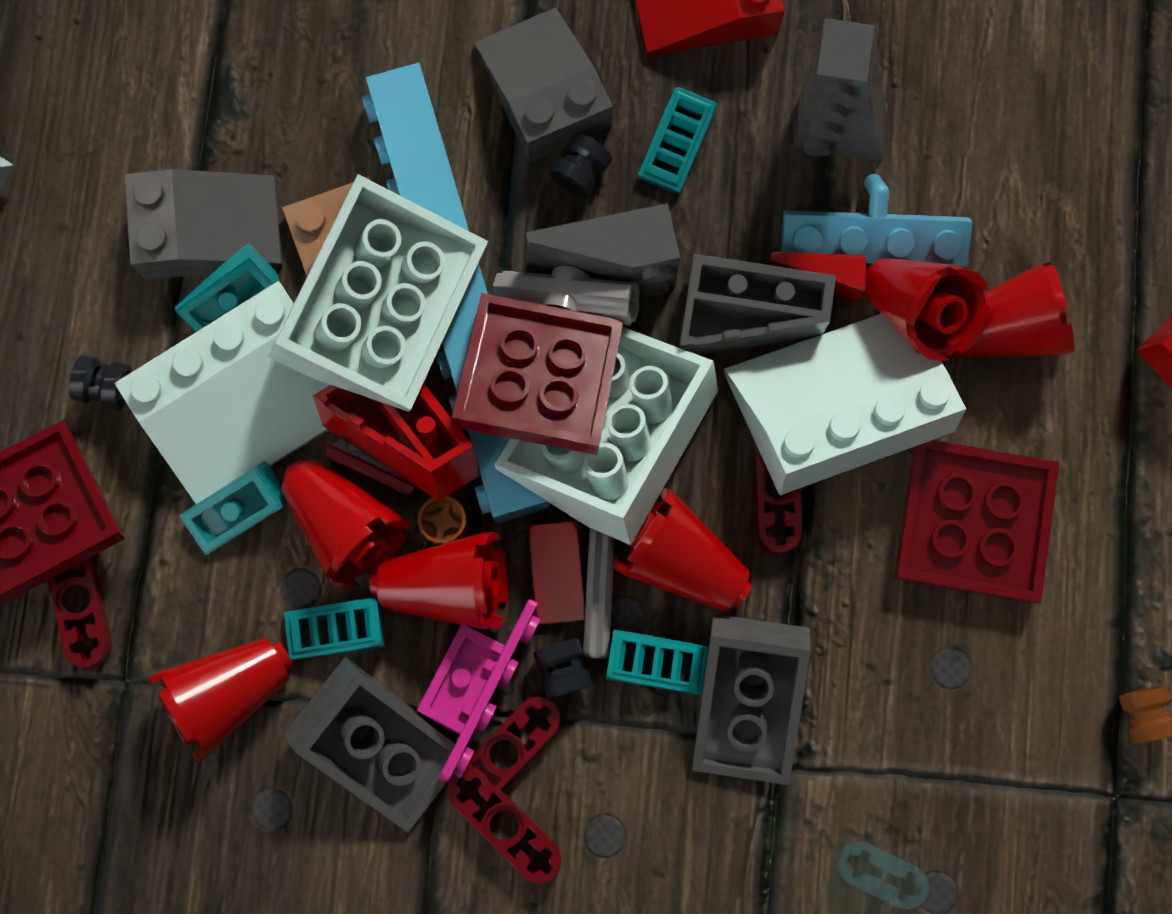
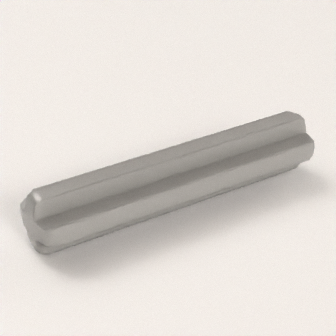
(598, 595)

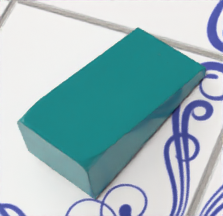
(227, 287)
(235, 508)

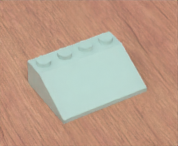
(379, 296)
(221, 401)
(842, 402)
(648, 422)

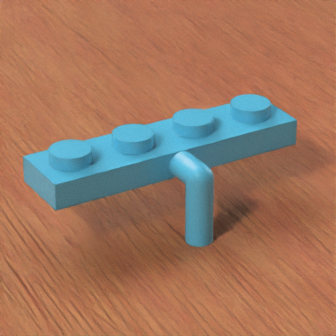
(878, 233)

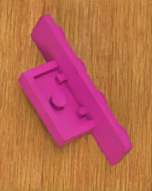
(466, 682)

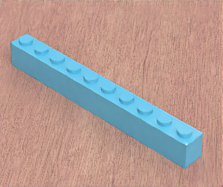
(424, 177)

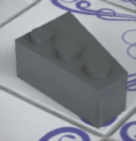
(752, 305)

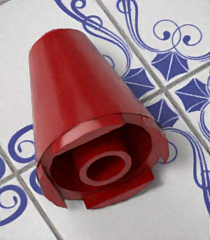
(929, 304)
(1025, 318)
(342, 522)
(684, 557)
(447, 582)
(221, 691)

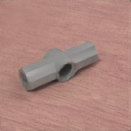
(572, 290)

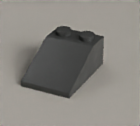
(545, 83)
(198, 220)
(615, 247)
(752, 699)
(372, 744)

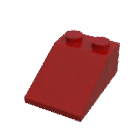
(693, 24)

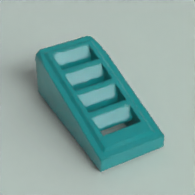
(691, 105)
(373, 622)
(617, 654)

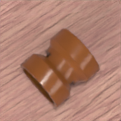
(440, 516)
(1150, 718)

